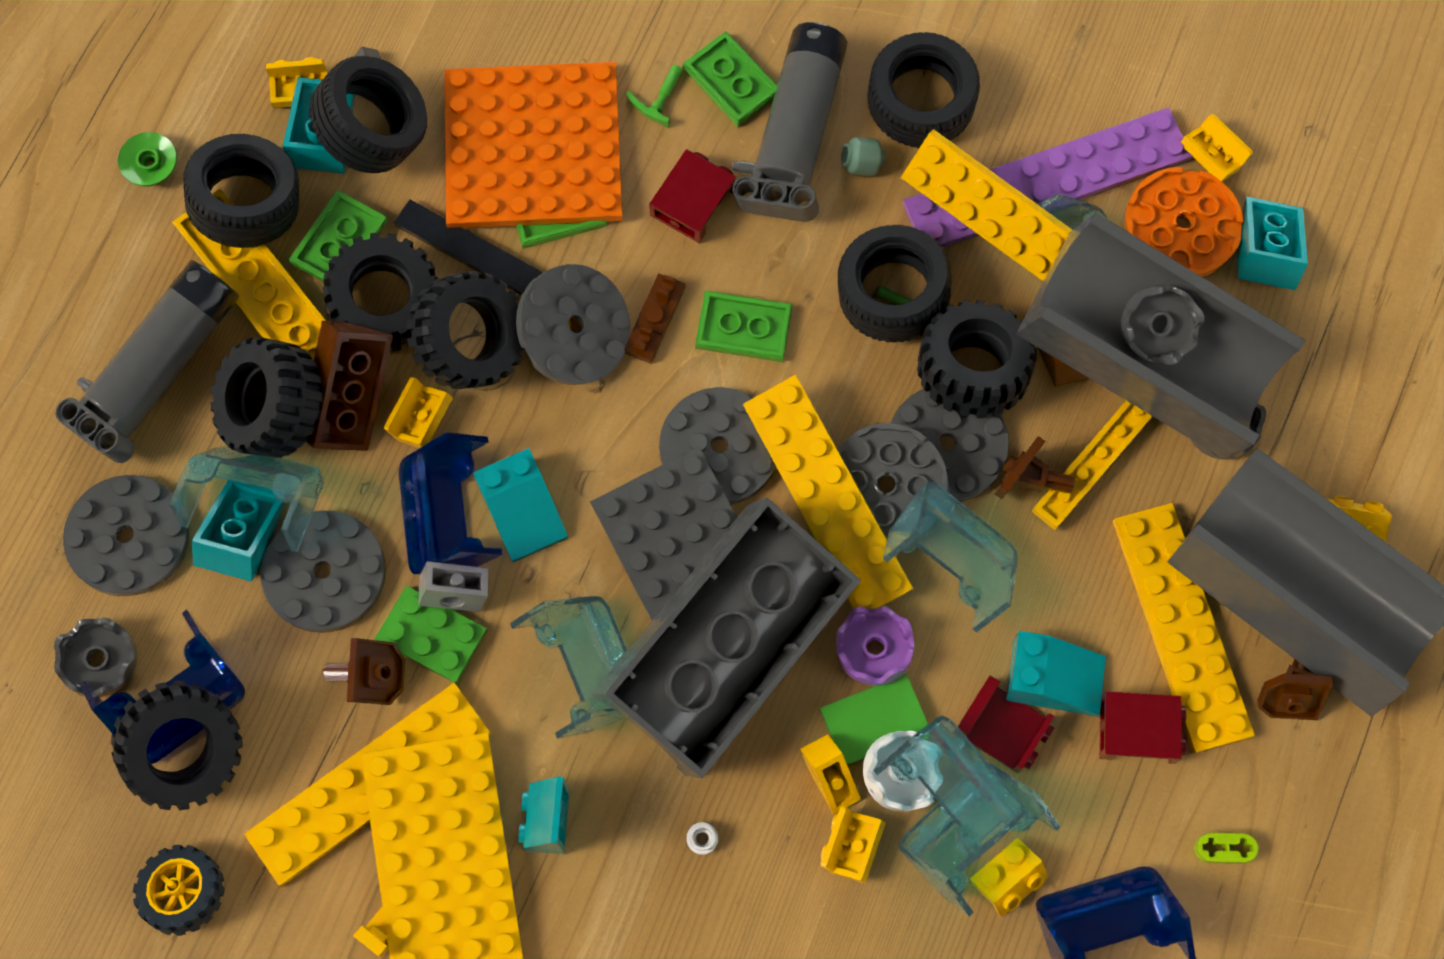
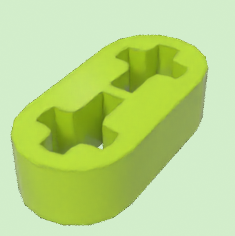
(1226, 840)

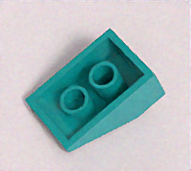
(300, 139)
(1272, 244)
(520, 505)
(237, 530)
(1055, 674)
(545, 816)

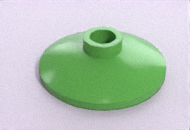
(145, 148)

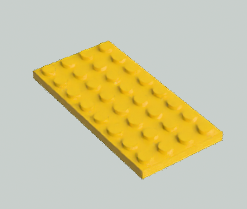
(441, 851)

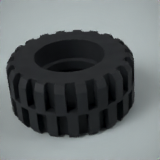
(372, 256)
(432, 337)
(964, 388)
(266, 397)
(199, 778)

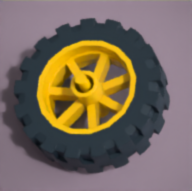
(191, 914)

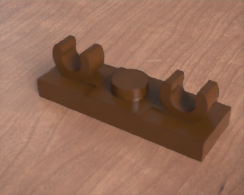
(654, 318)

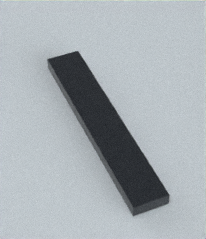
(465, 247)

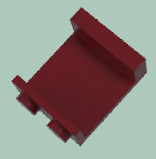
(691, 194)
(1142, 726)
(1005, 728)

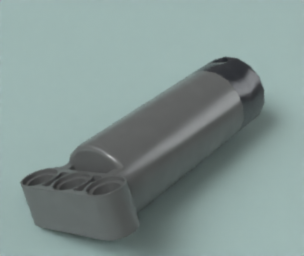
(794, 127)
(148, 362)

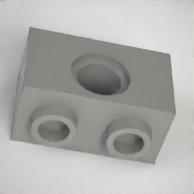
(453, 586)

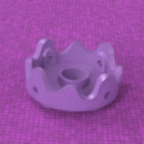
(875, 625)

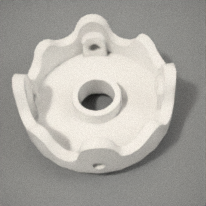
(886, 787)

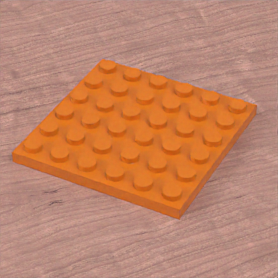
(532, 145)

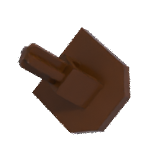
(1033, 474)
(372, 674)
(1295, 694)

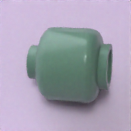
(863, 156)

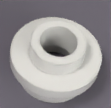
(695, 830)

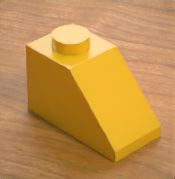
(830, 773)

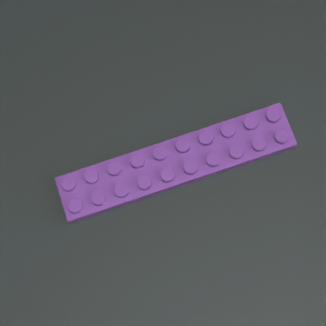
(1071, 169)

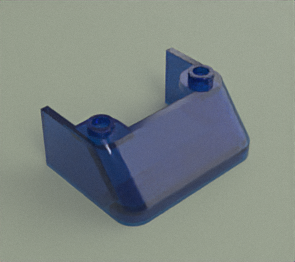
(434, 503)
(206, 669)
(1114, 911)

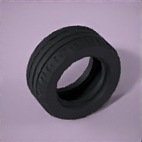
(930, 53)
(346, 136)
(241, 156)
(885, 246)

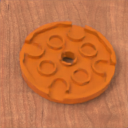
(1202, 200)

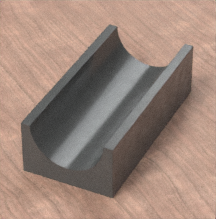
(1203, 394)
(1313, 582)
(727, 636)

